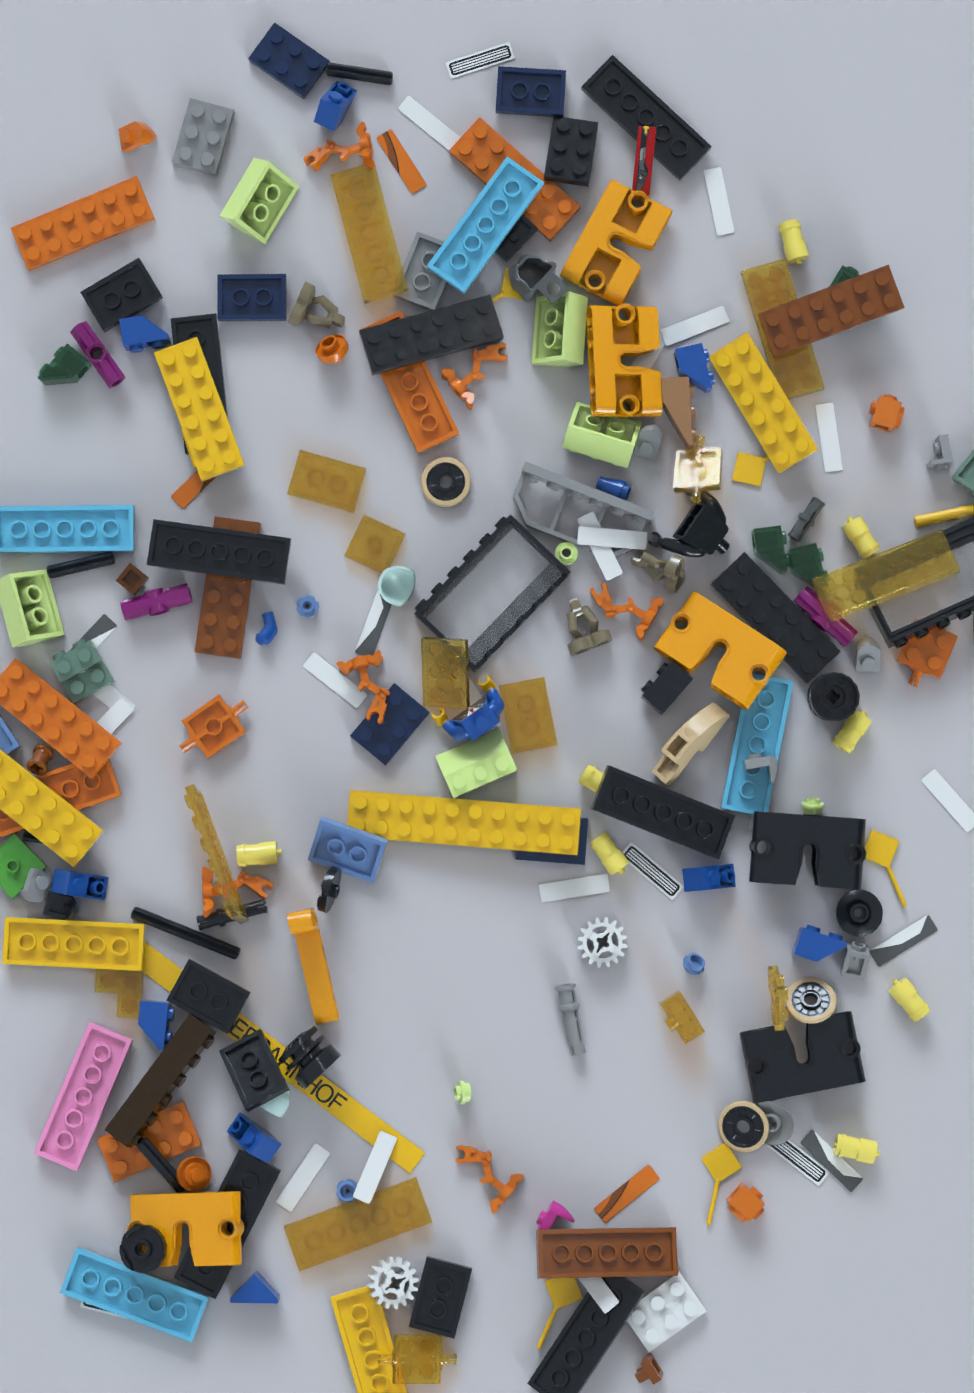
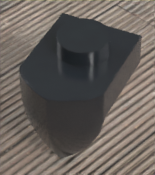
(60, 906)

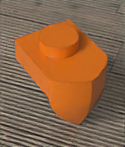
(135, 135)

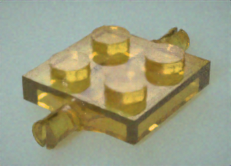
(698, 470)
(417, 1359)

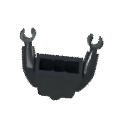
(700, 530)

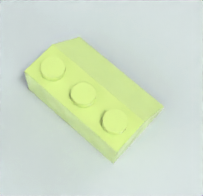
(259, 200)
(560, 331)
(601, 437)
(29, 608)
(476, 763)

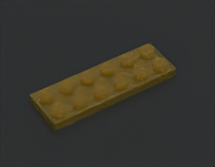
(369, 233)
(768, 288)
(885, 575)
(218, 863)
(357, 1224)

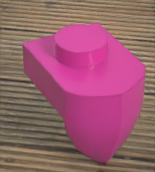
(547, 1218)

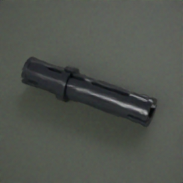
(221, 918)

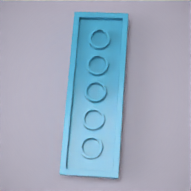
(485, 225)
(67, 529)
(757, 731)
(134, 1294)

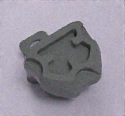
(533, 275)

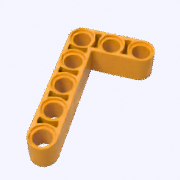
(314, 965)

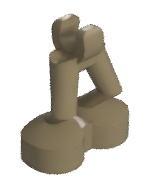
(308, 298)
(673, 569)
(596, 637)

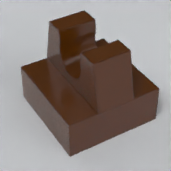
(132, 579)

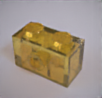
(681, 1017)

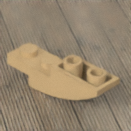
(687, 740)

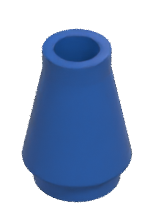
(614, 487)

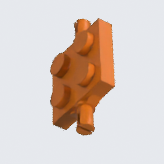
(928, 654)
(213, 726)

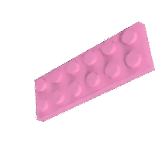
(83, 1096)

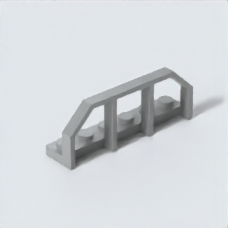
(577, 490)

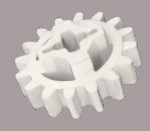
(610, 928)
(401, 1278)

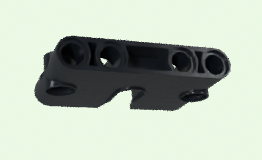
(830, 843)
(826, 1062)

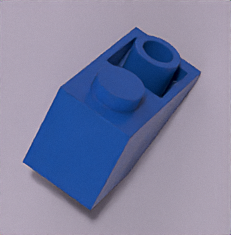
(334, 105)
(141, 333)
(692, 363)
(708, 877)
(79, 884)
(816, 946)
(155, 1020)
(253, 1138)

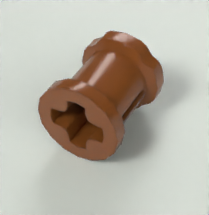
(40, 758)

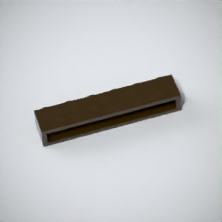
(160, 1081)

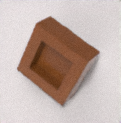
(649, 1370)

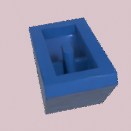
(255, 1290)

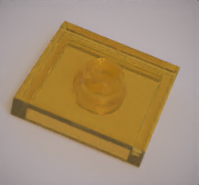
(374, 544)

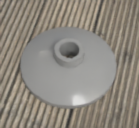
(783, 1129)

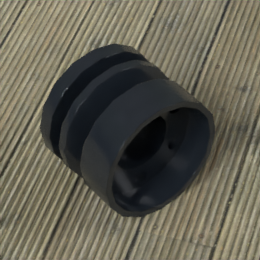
(841, 685)
(309, 1057)

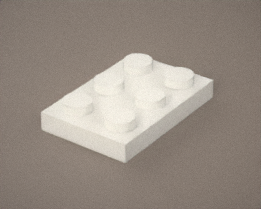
(665, 1311)

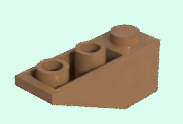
(677, 406)

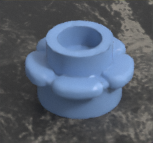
(307, 612)
(694, 964)
(342, 1186)

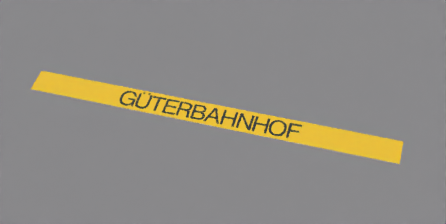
(320, 1091)

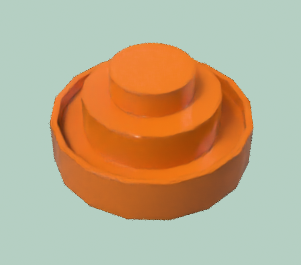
(332, 349)
(193, 1173)

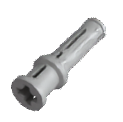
(569, 1008)

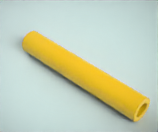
(943, 516)

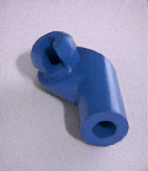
(269, 631)

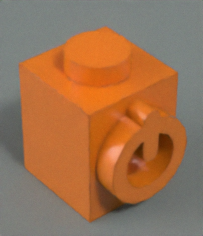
(886, 413)
(745, 1203)

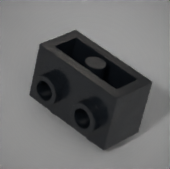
(666, 687)

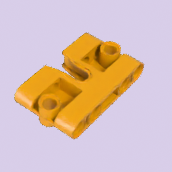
(611, 220)
(609, 379)
(714, 627)
(207, 1220)

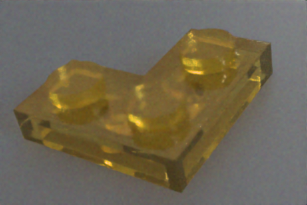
(127, 985)
(778, 995)

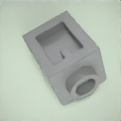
(943, 451)
(855, 960)

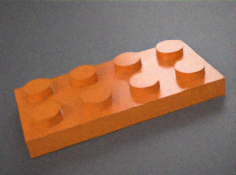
(170, 1134)

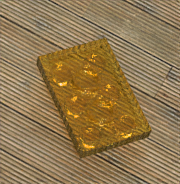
(326, 481)
(445, 672)
(528, 715)

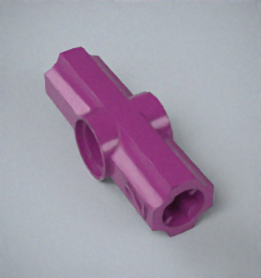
(89, 344)
(156, 602)
(839, 629)

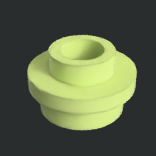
(566, 560)
(812, 806)
(462, 1092)

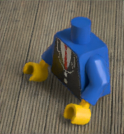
(477, 718)

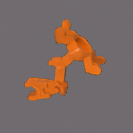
(320, 155)
(458, 386)
(604, 601)
(362, 663)
(253, 883)
(473, 1155)

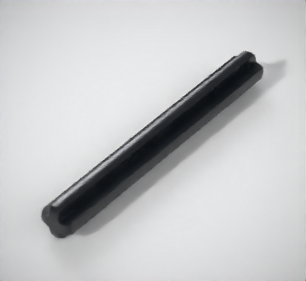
(185, 933)

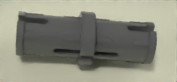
(806, 519)

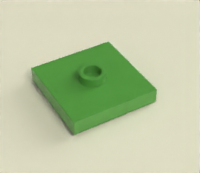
(15, 862)

